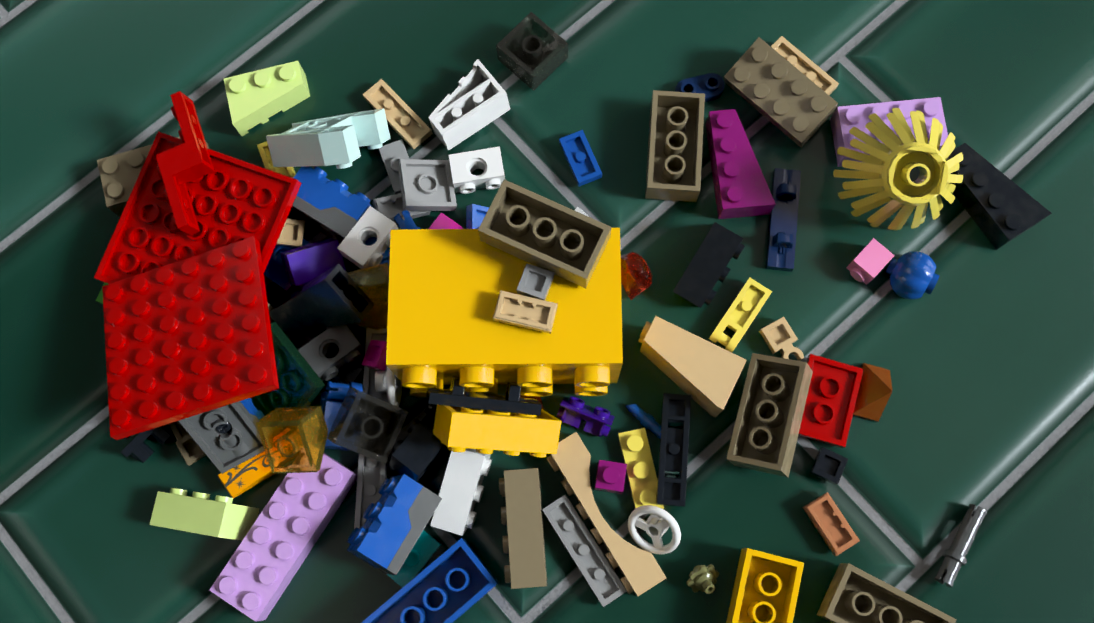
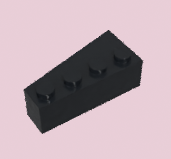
(993, 199)

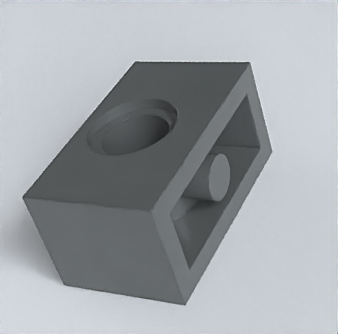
(316, 351)

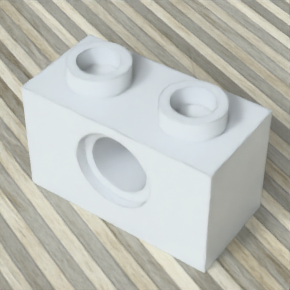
(466, 162)
(369, 225)

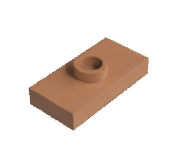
(831, 524)

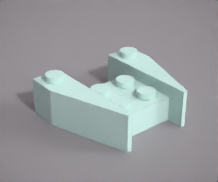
(329, 140)

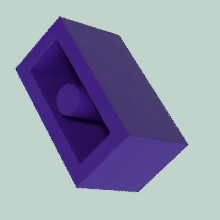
(311, 260)

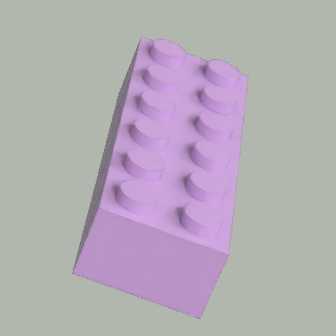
(282, 538)

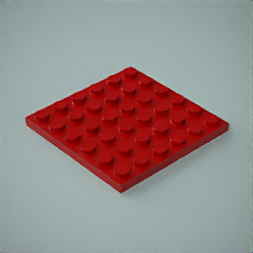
(228, 205)
(187, 338)

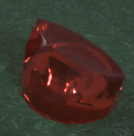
(634, 274)

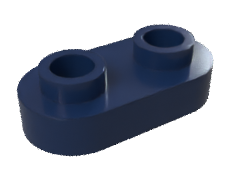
(700, 85)

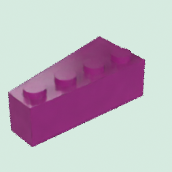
(735, 170)

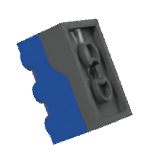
(327, 203)
(227, 433)
(393, 524)

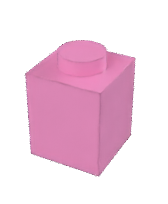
(869, 262)

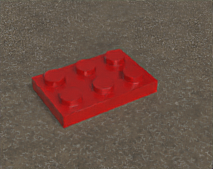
(830, 401)

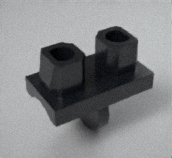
(141, 450)

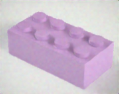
(857, 116)

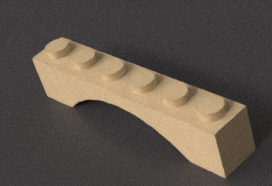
(637, 565)

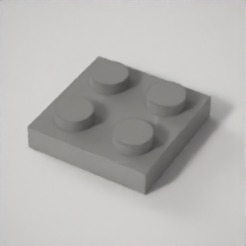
(426, 185)

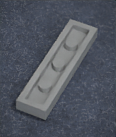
(584, 550)

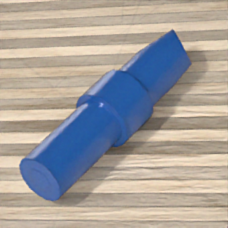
(645, 419)

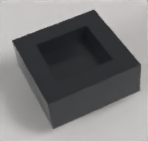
(829, 465)

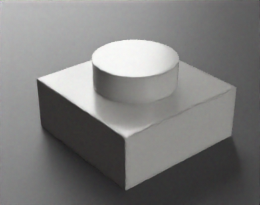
(535, 282)

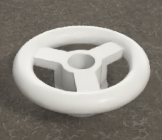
(388, 382)
(655, 527)

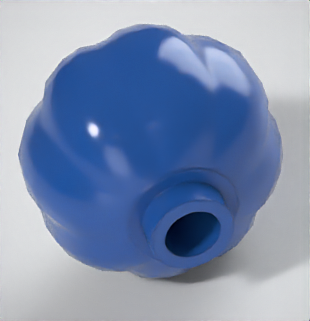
(912, 275)

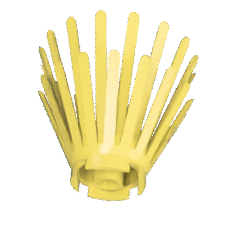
(890, 167)

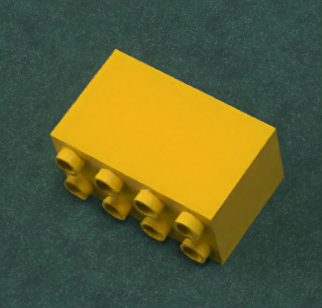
(444, 326)

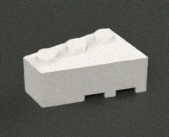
(470, 107)
(461, 491)

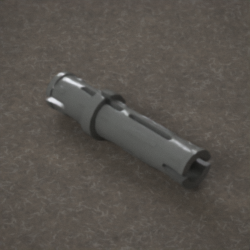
(960, 546)

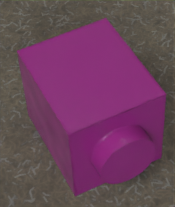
(610, 476)

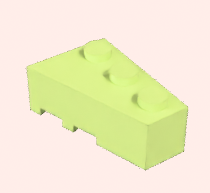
(263, 93)
(202, 515)

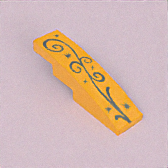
(246, 475)

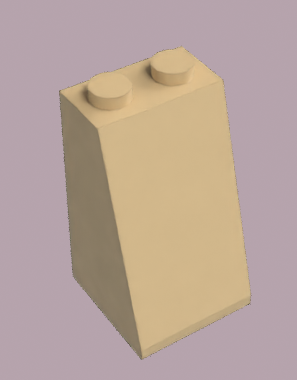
(692, 363)

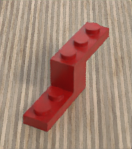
(184, 164)

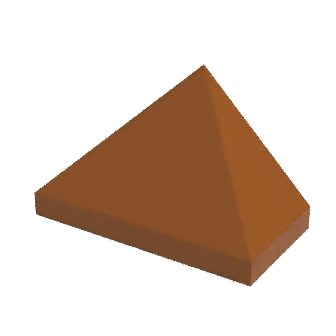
(873, 392)

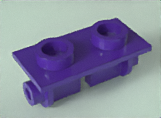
(576, 410)

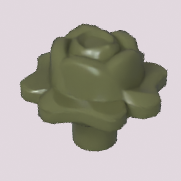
(703, 578)

